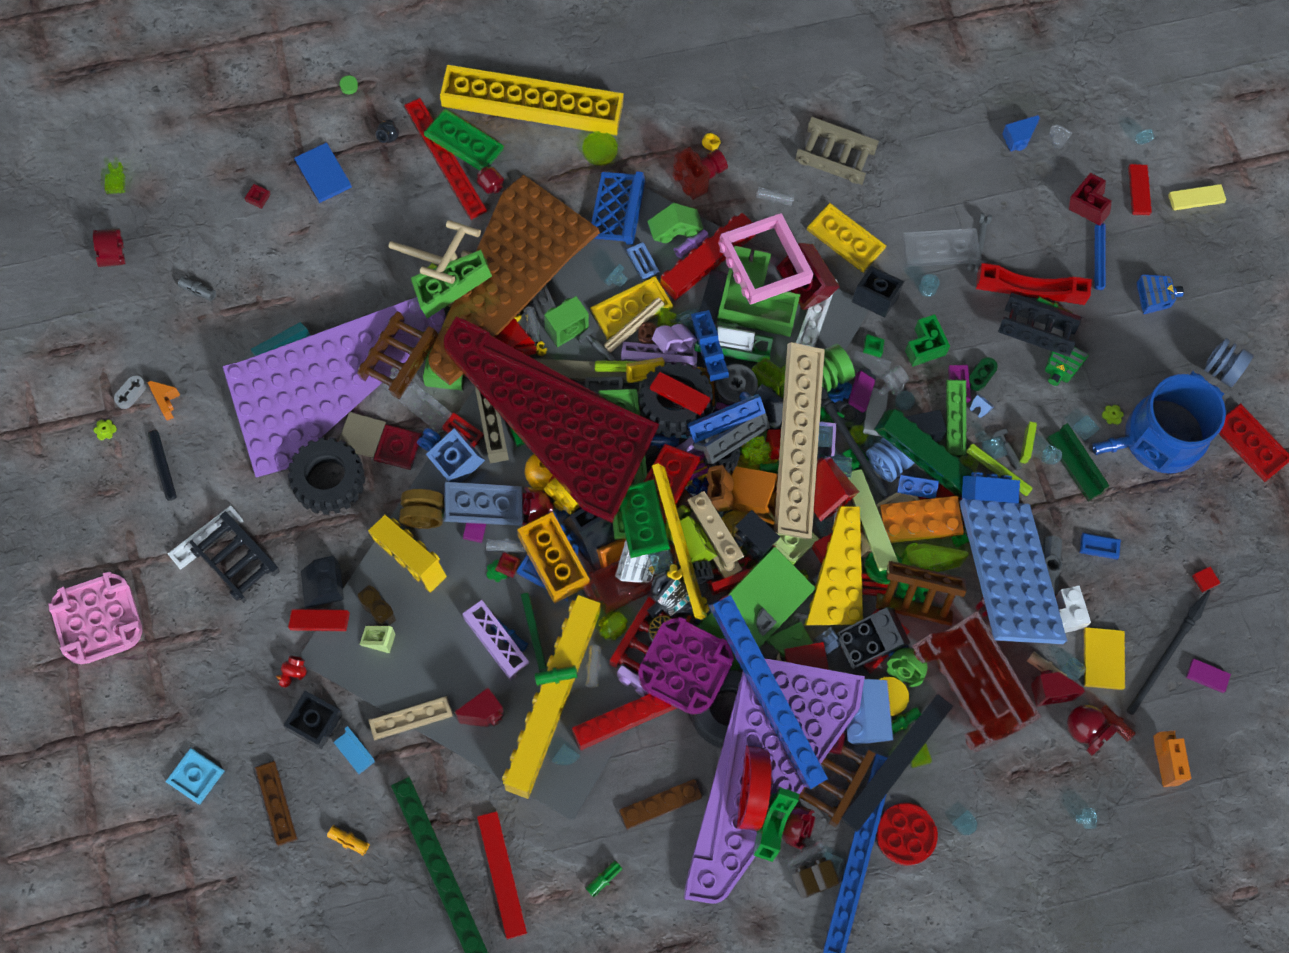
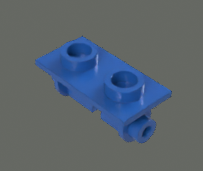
(917, 486)

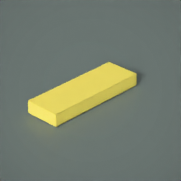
(1197, 197)

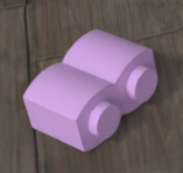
(674, 339)

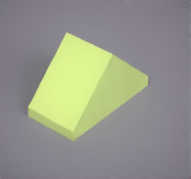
(378, 638)

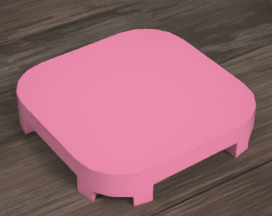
(96, 618)

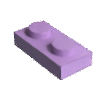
(629, 678)

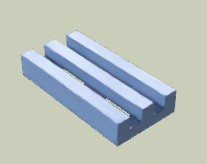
(649, 274)

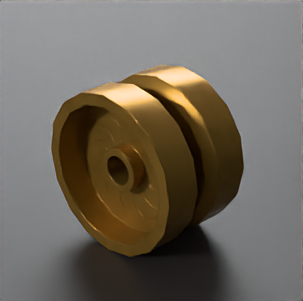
(421, 508)

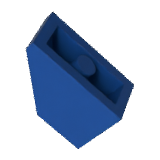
(1019, 133)

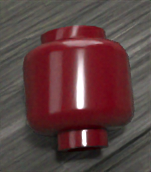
(490, 180)

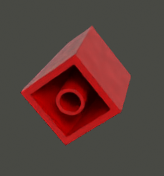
(831, 489)

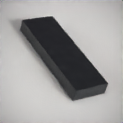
(714, 293)

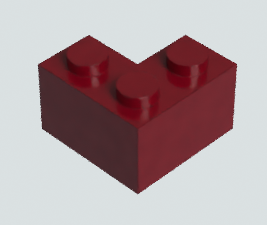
(1089, 200)

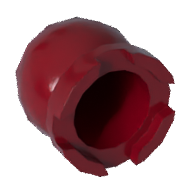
(1089, 726)

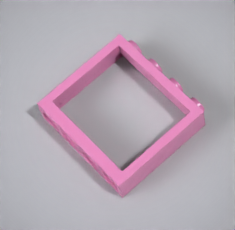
(792, 248)

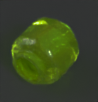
(612, 625)

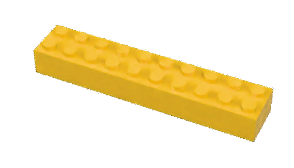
(531, 100)
(552, 698)

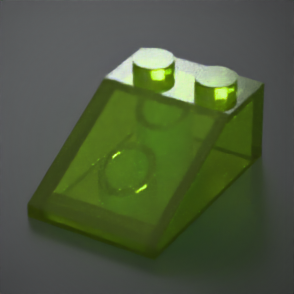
(933, 557)

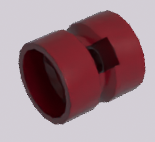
(715, 162)

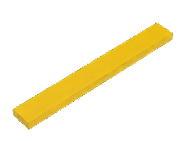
(679, 541)

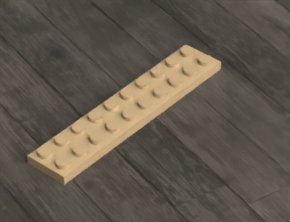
(799, 441)

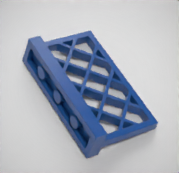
(633, 206)

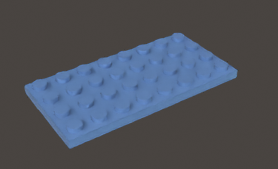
(1012, 572)

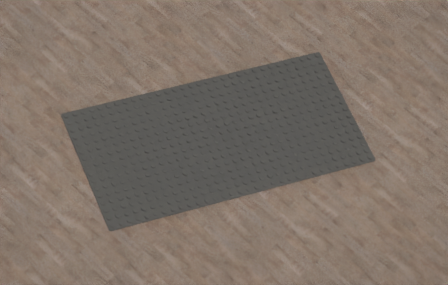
(433, 644)

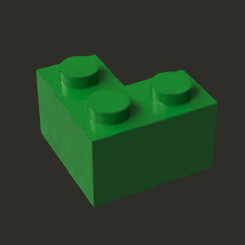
(930, 342)

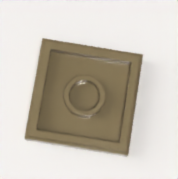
(362, 433)

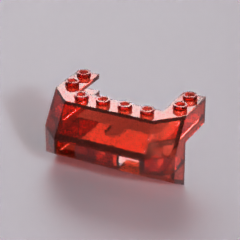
(981, 681)

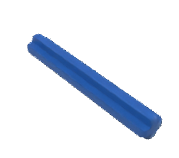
(1100, 257)

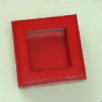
(1206, 579)

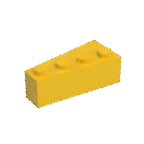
(408, 552)

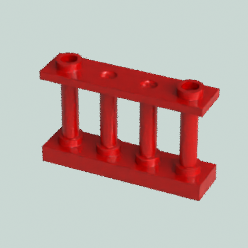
(630, 639)

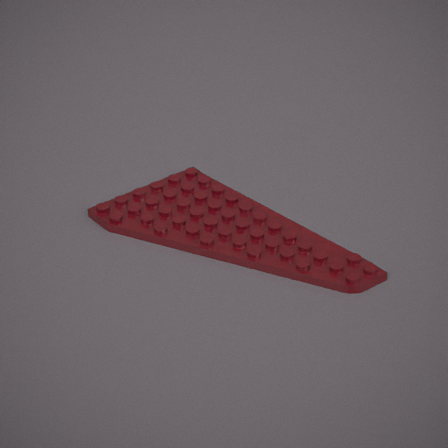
(570, 429)

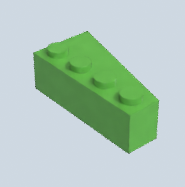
(437, 294)

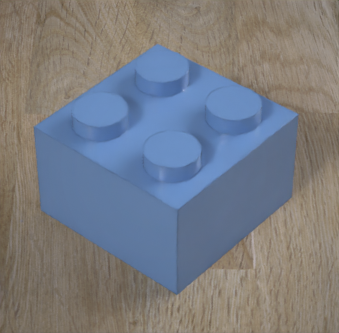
(455, 457)

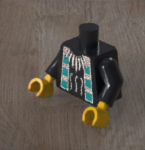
(670, 595)

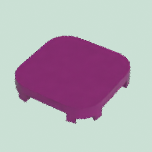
(685, 666)

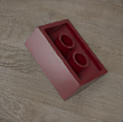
(822, 282)

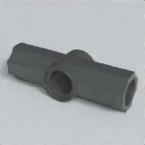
(1052, 555)

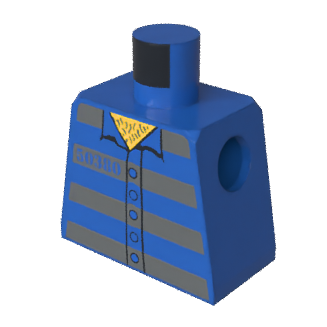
(1157, 292)

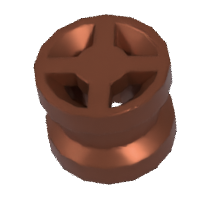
(646, 329)

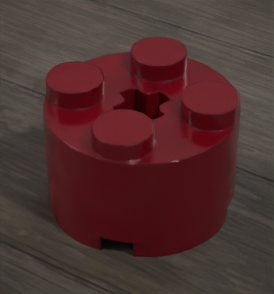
(109, 247)

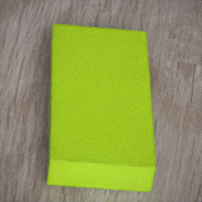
(1028, 442)

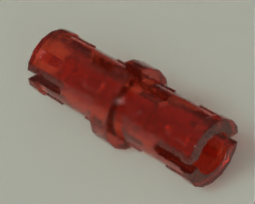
(1125, 731)

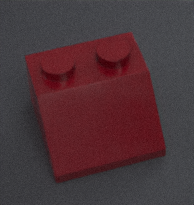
(1054, 688)
(481, 710)

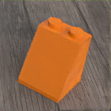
(755, 492)

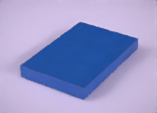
(323, 172)

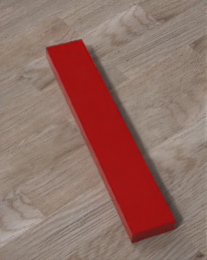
(502, 875)

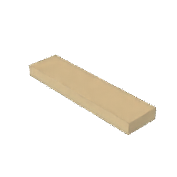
(410, 718)

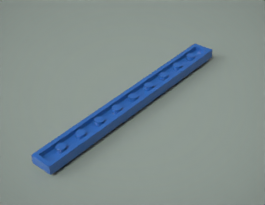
(853, 876)

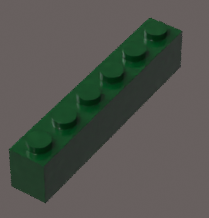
(923, 450)

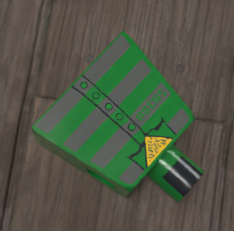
(1064, 367)

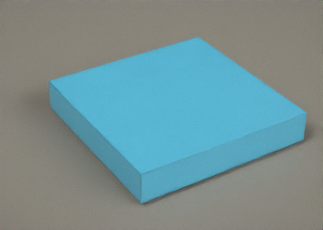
(195, 776)

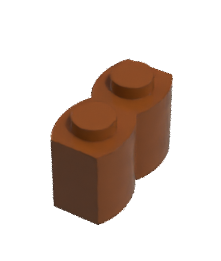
(720, 488)

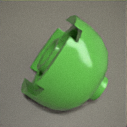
(906, 667)

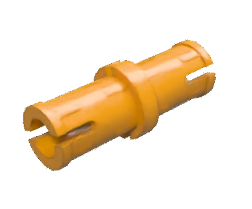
(348, 840)

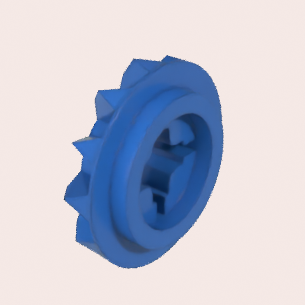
(844, 391)

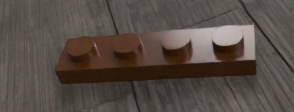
(660, 804)

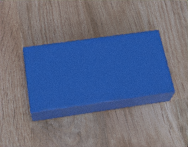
(1100, 546)

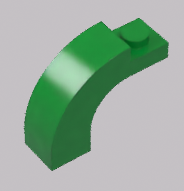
(769, 836)

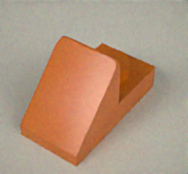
(163, 395)

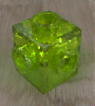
(756, 451)

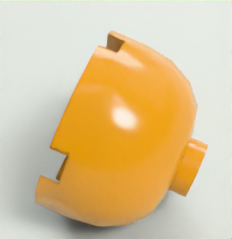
(536, 473)

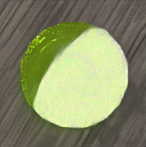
(599, 148)

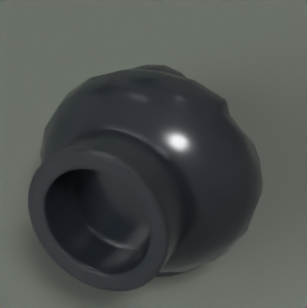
(387, 131)

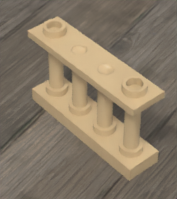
(718, 535)

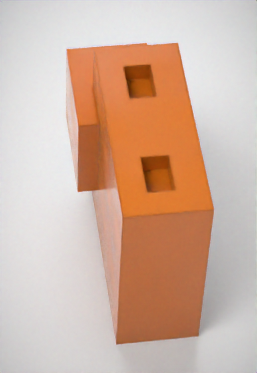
(1172, 759)

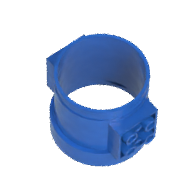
(1156, 447)

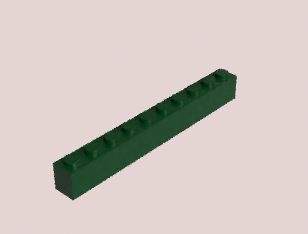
(438, 867)

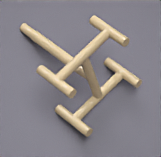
(442, 262)

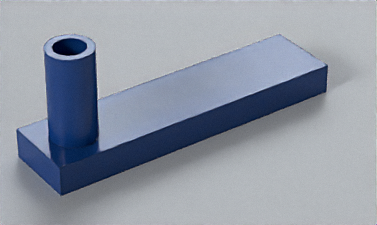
(726, 418)

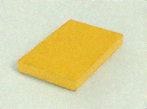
(1104, 658)

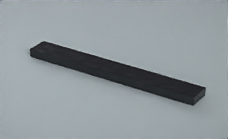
(897, 763)

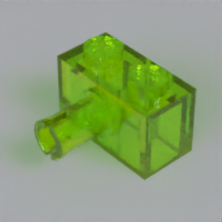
(770, 375)

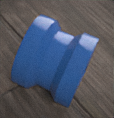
(428, 439)

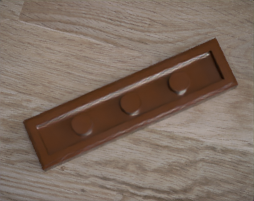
(276, 803)

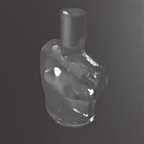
(895, 381)

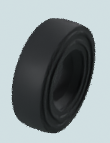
(859, 416)

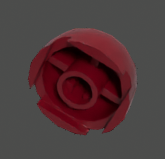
(535, 505)
(798, 827)

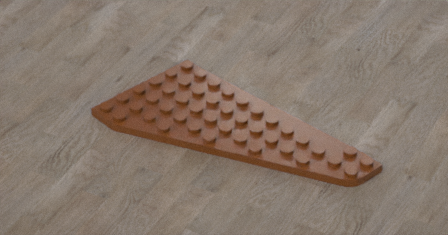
(524, 248)

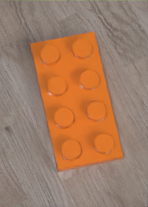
(922, 519)

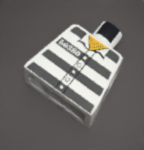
(634, 569)

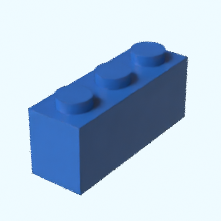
(990, 488)

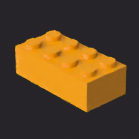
(553, 557)

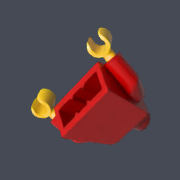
(518, 338)

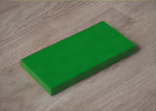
(463, 140)
(643, 520)

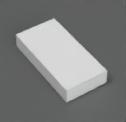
(736, 338)

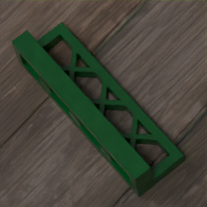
(1079, 463)

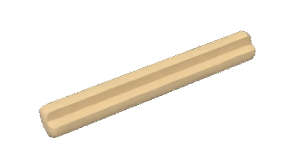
(634, 324)

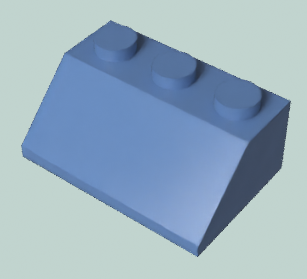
(873, 718)

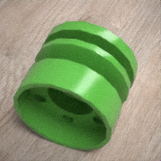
(836, 367)

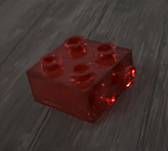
(691, 173)

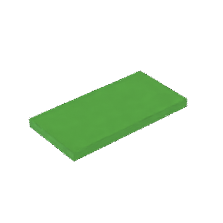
(769, 585)

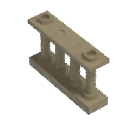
(840, 135)

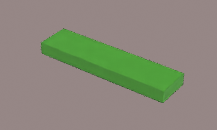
(956, 417)

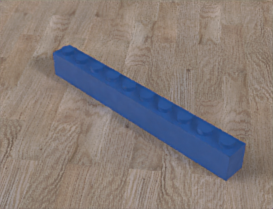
(768, 692)

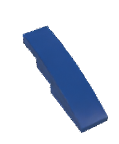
(709, 345)

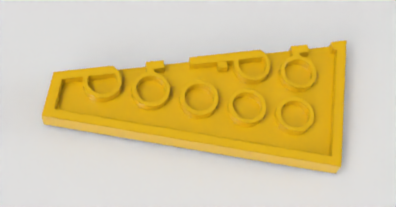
(840, 577)

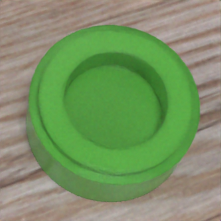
(348, 84)

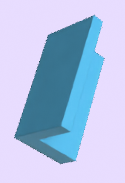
(354, 751)

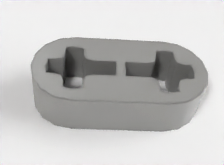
(130, 392)

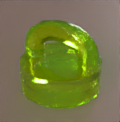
(858, 435)

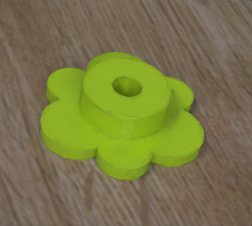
(1116, 418)
(108, 432)

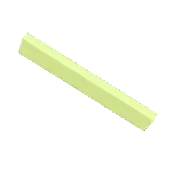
(872, 522)

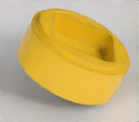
(711, 141)

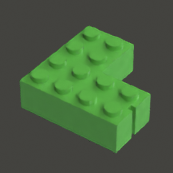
(769, 315)

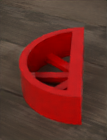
(754, 788)

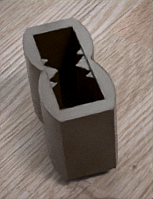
(373, 604)
(816, 878)

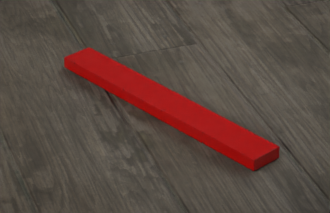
(447, 162)

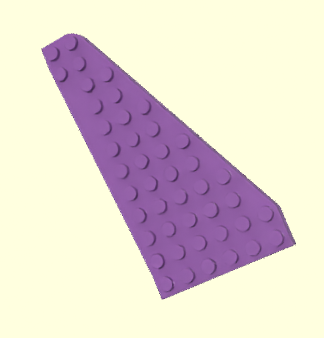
(312, 384)
(823, 707)

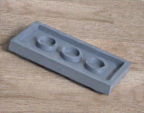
(482, 503)

